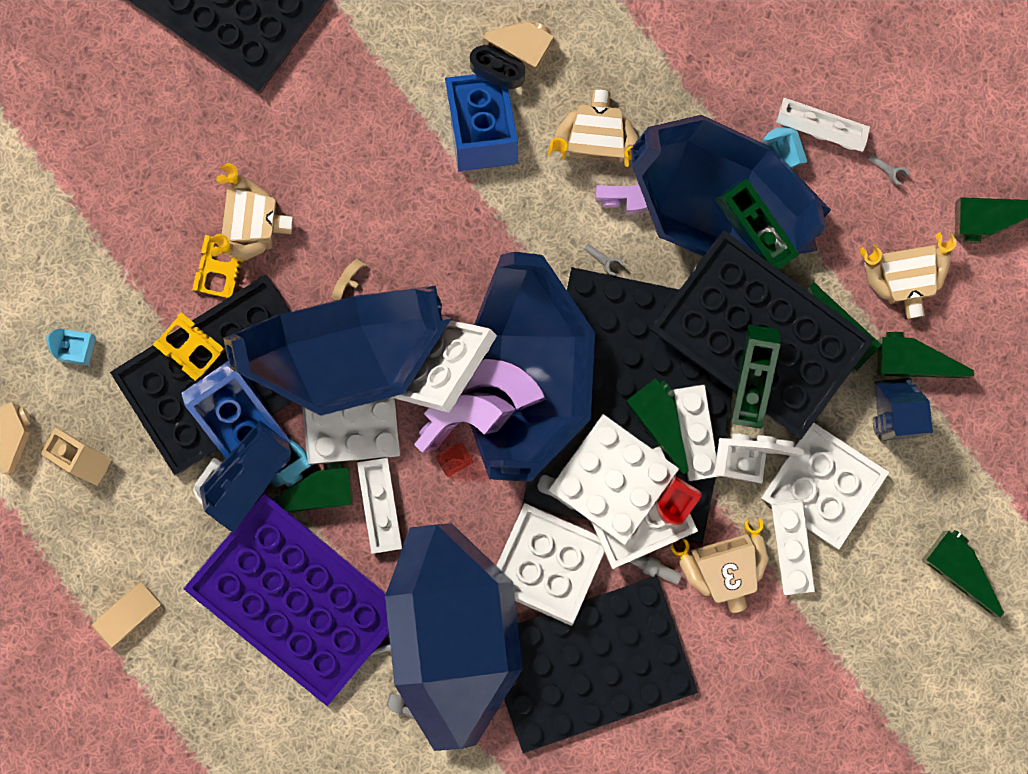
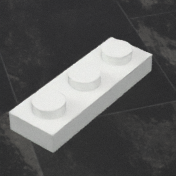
(823, 125)
(696, 432)
(379, 505)
(793, 547)

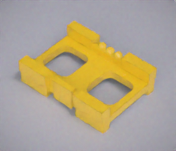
(208, 265)
(196, 339)

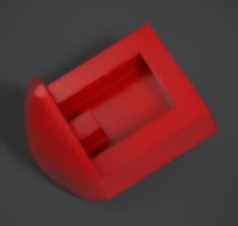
(677, 502)

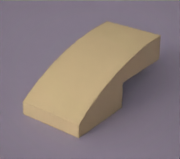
(125, 615)

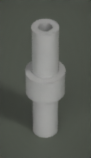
(652, 567)

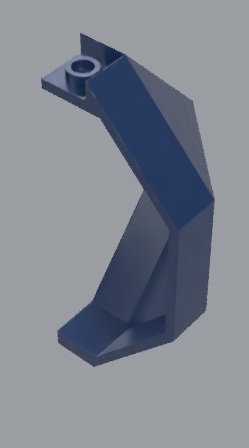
(698, 159)
(551, 342)
(342, 349)
(451, 635)

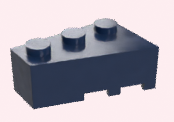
(901, 410)
(244, 476)

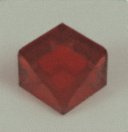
(454, 459)

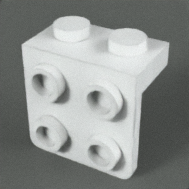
(745, 458)

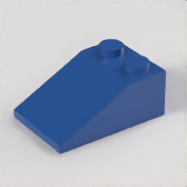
(481, 123)
(228, 408)

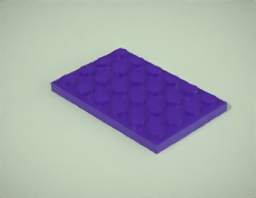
(293, 599)

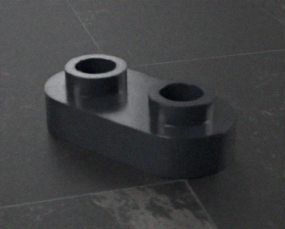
(501, 67)

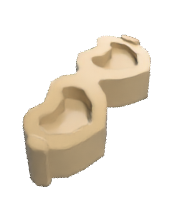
(346, 279)

